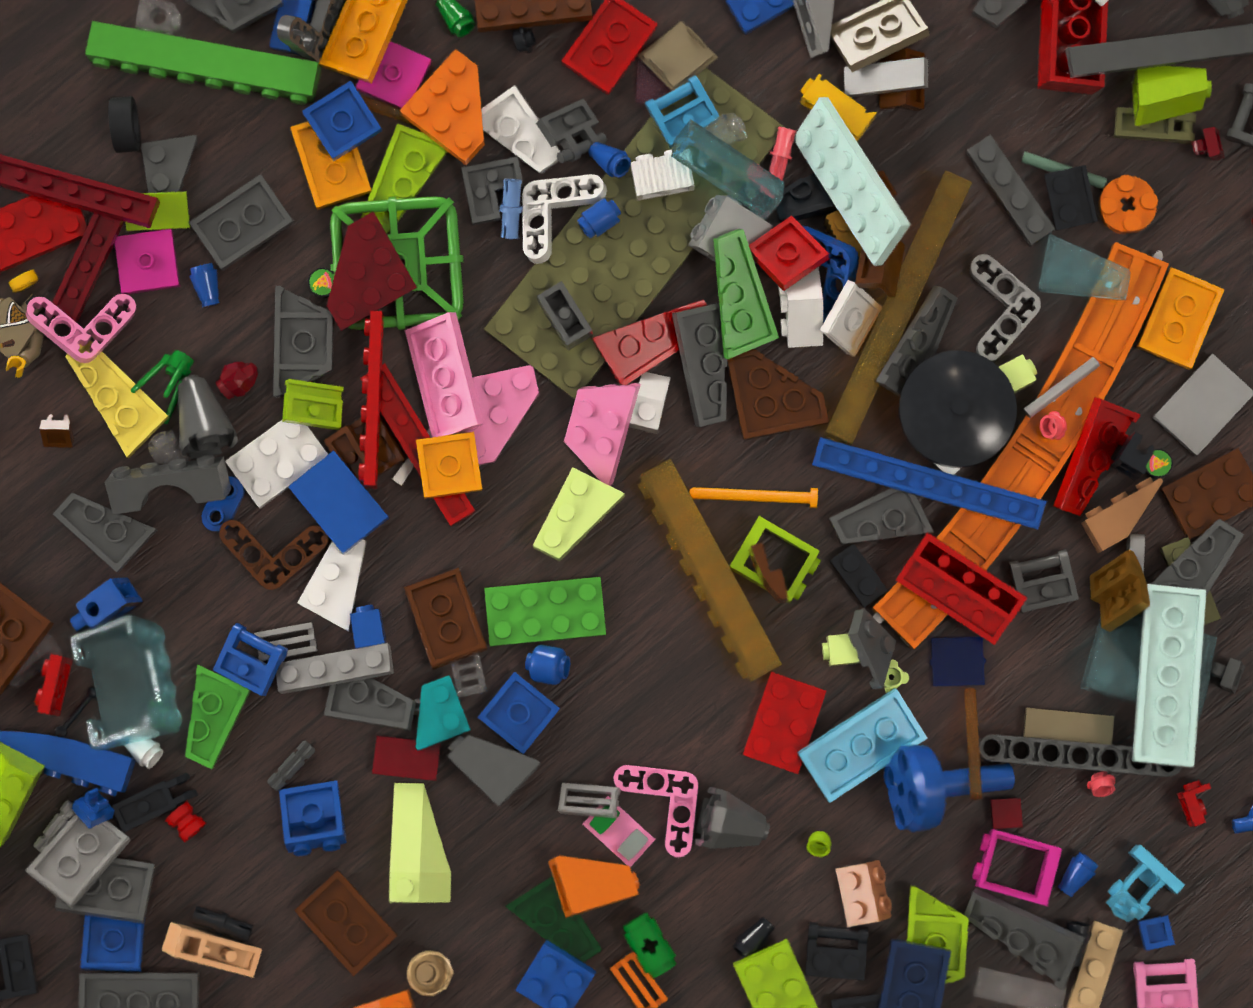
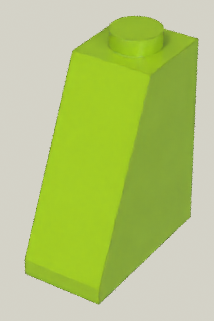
(1168, 92)

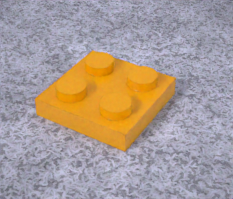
(449, 465)

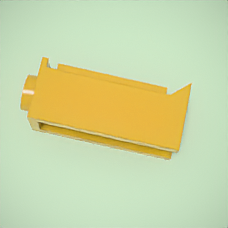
(850, 111)

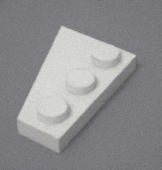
(334, 585)

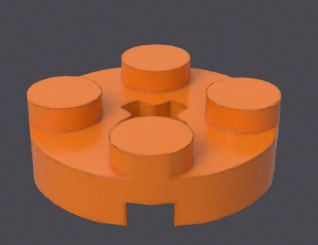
(1143, 200)

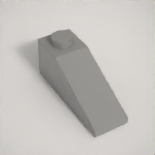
(816, 23)

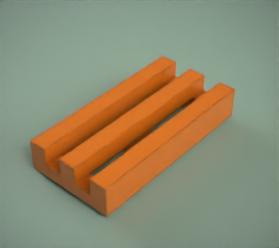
(623, 962)

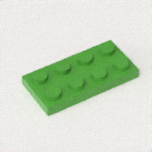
(545, 611)

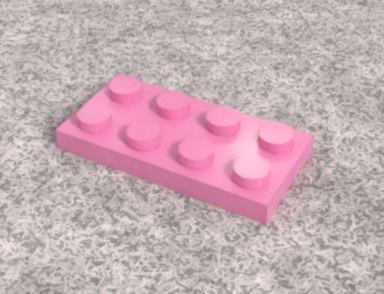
(444, 376)

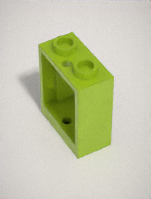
(752, 538)

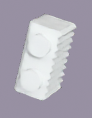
(660, 176)

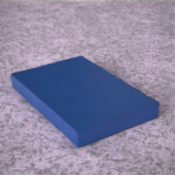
(338, 502)

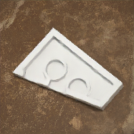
(514, 126)

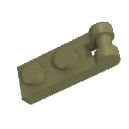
(1155, 131)

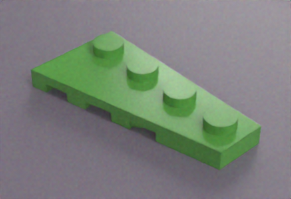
(742, 301)

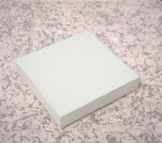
(851, 318)

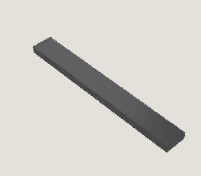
(1160, 50)

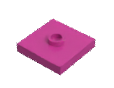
(397, 76)
(147, 261)

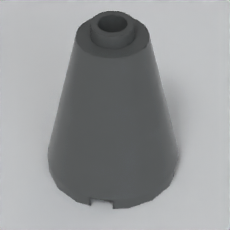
(202, 420)

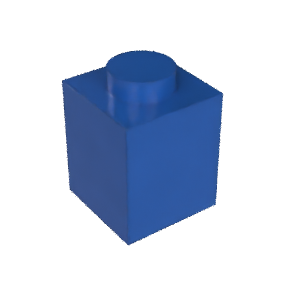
(367, 626)

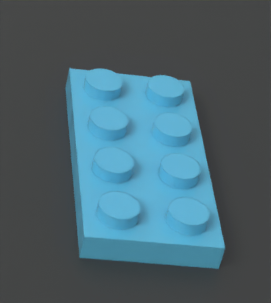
(861, 745)

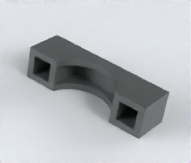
(203, 479)

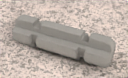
(55, 826)

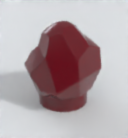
(237, 379)

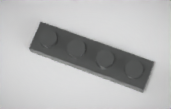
(1010, 190)

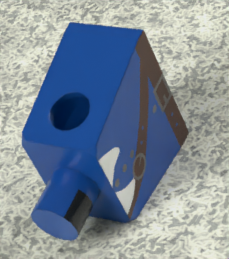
(105, 604)

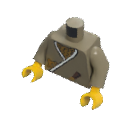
(18, 337)

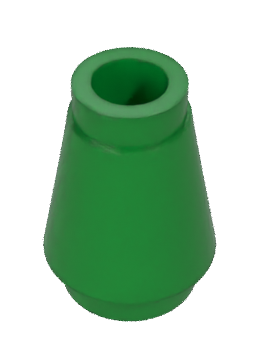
(456, 17)

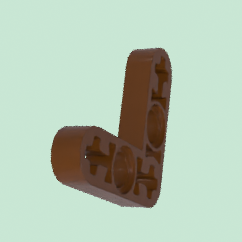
(266, 561)

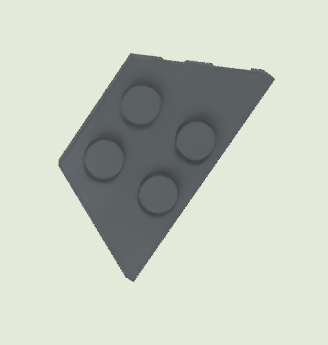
(235, 13)
(300, 340)

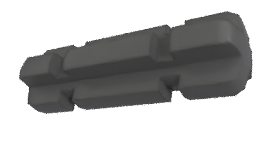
(291, 765)

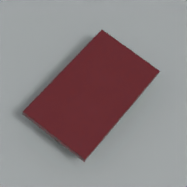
(401, 759)

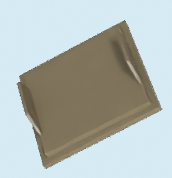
(677, 56)

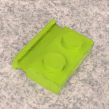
(312, 404)

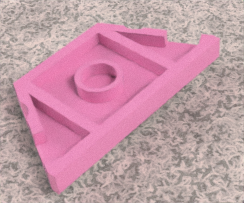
(601, 426)

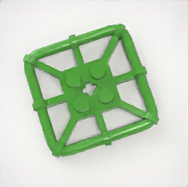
(411, 249)

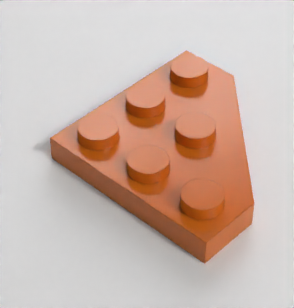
(450, 108)

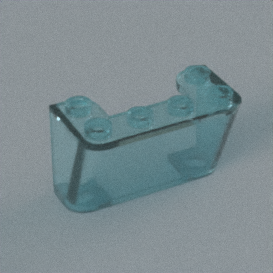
(129, 682)

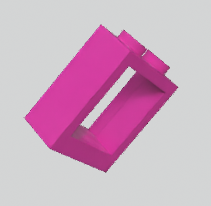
(1046, 874)

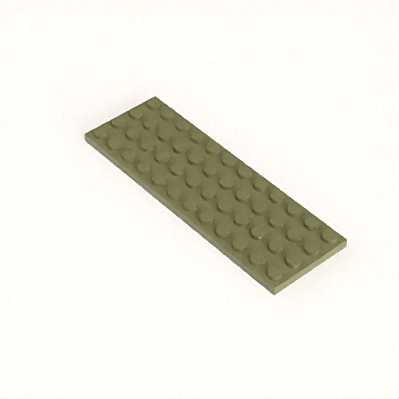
(628, 265)

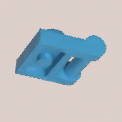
(699, 110)

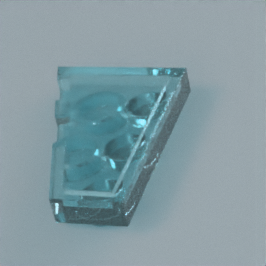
(1081, 272)

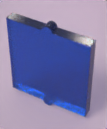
(957, 661)

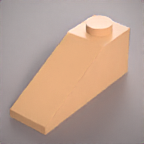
(211, 949)

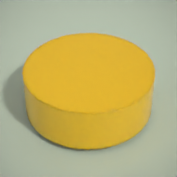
(23, 281)

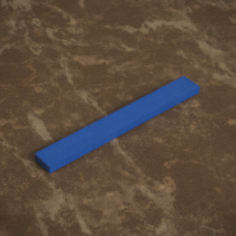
(929, 483)

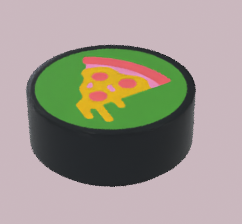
(320, 282)
(1159, 464)

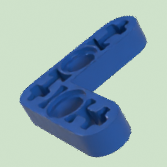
(835, 266)

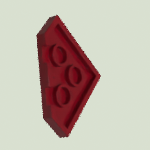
(366, 273)

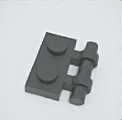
(567, 123)

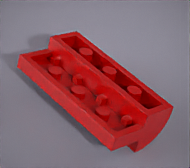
(961, 588)

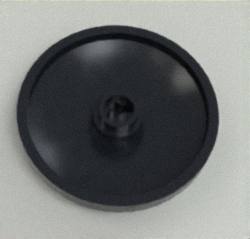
(957, 409)

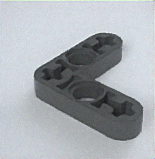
(310, 39)

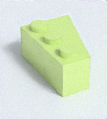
(575, 513)

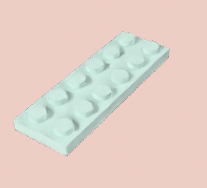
(851, 181)
(1169, 676)

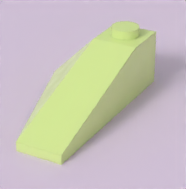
(417, 854)

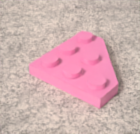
(503, 404)

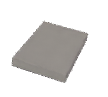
(1203, 405)
(77, 858)

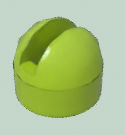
(819, 844)

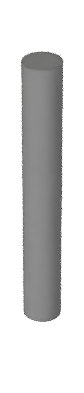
(1061, 387)

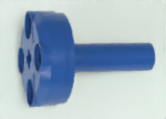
(920, 787)

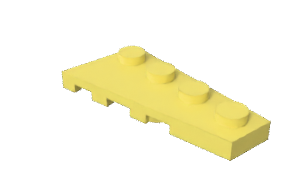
(128, 414)

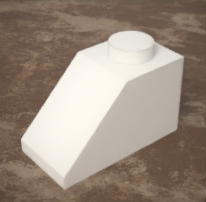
(650, 402)

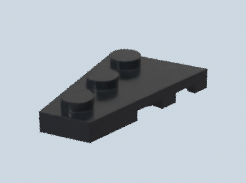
(805, 199)

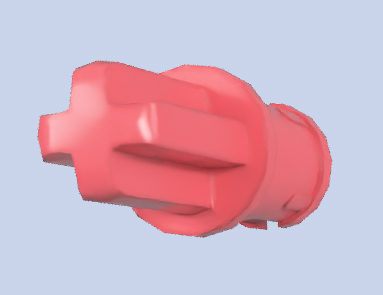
(781, 151)

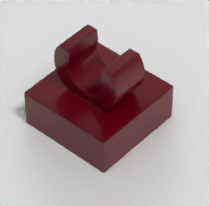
(1210, 145)

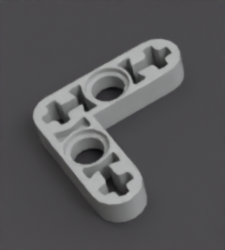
(1011, 301)

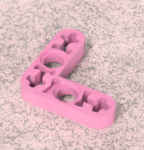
(80, 335)
(676, 799)

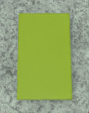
(171, 212)

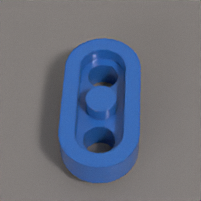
(226, 507)

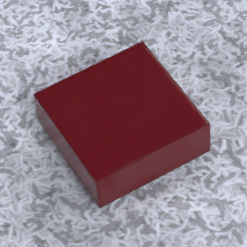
(1006, 813)

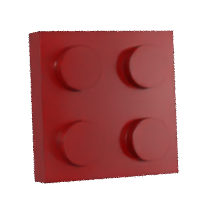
(788, 253)
(56, 675)

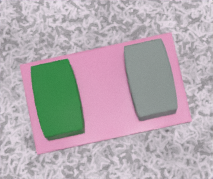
(620, 835)

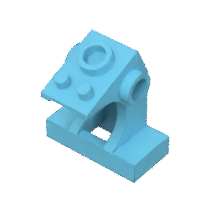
(1152, 874)

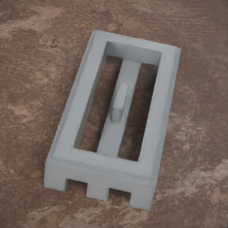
(290, 629)
(608, 813)

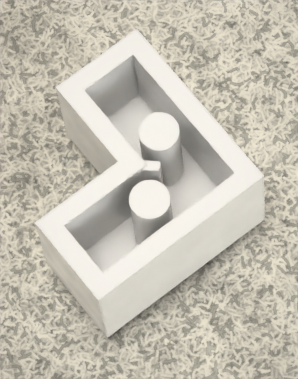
(803, 311)

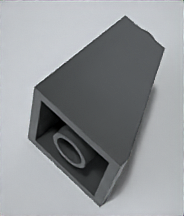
(492, 767)

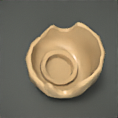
(429, 973)

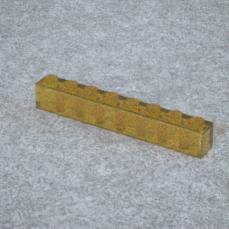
(710, 571)

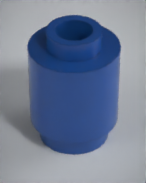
(599, 218)

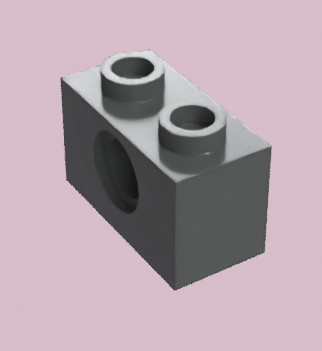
(564, 315)

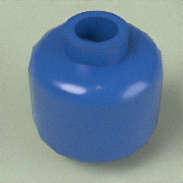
(548, 664)

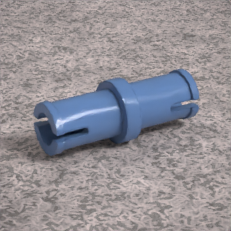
(511, 208)

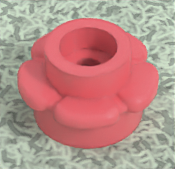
(1053, 426)
(1101, 784)

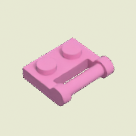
(1166, 995)

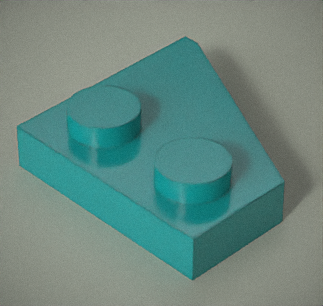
(439, 713)

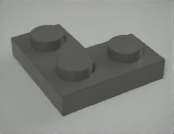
(483, 182)

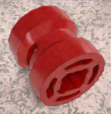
(187, 824)

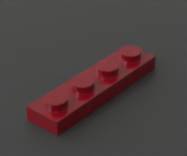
(87, 265)

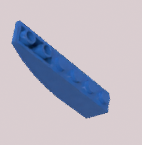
(75, 759)

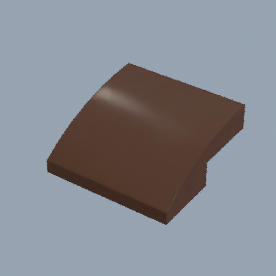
(347, 446)
(773, 580)

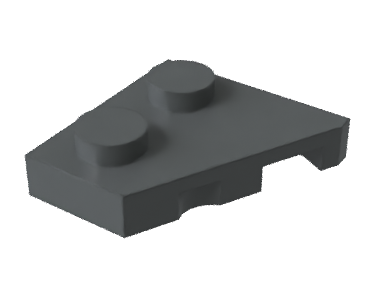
(167, 163)
(873, 646)

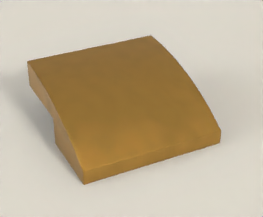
(1119, 590)

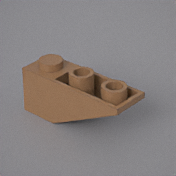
(1117, 521)

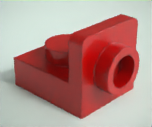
(1192, 807)

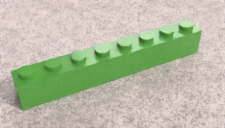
(203, 62)

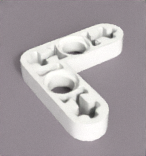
(544, 204)

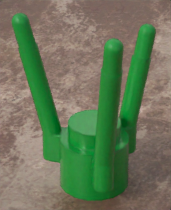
(178, 367)

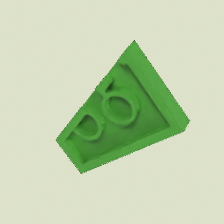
(214, 713)

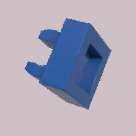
(93, 808)

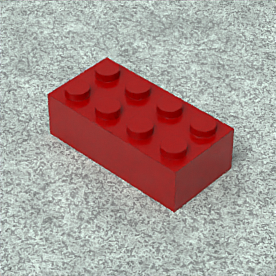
(1064, 26)

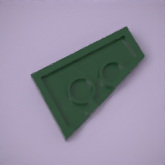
(544, 913)

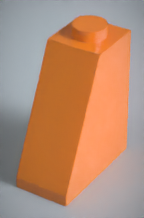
(591, 884)

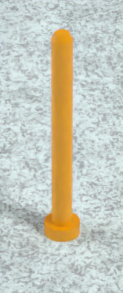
(756, 495)

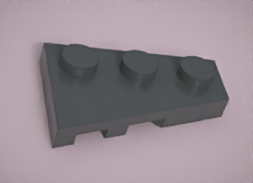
(880, 518)
(370, 703)

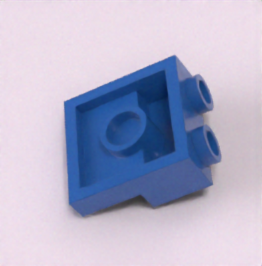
(312, 818)

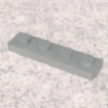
(334, 668)

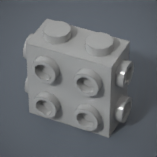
(724, 216)

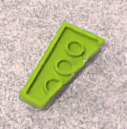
(405, 169)

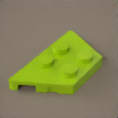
(939, 926)

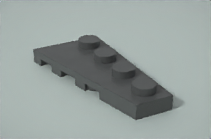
(919, 340)
(703, 361)
(1203, 559)
(1040, 942)

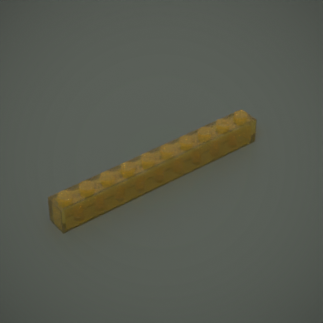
(898, 309)

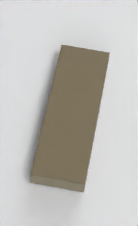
(1068, 726)

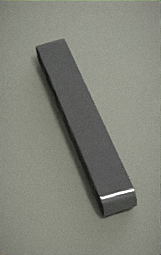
(1064, 756)

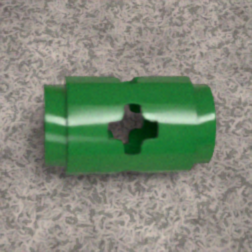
(651, 962)

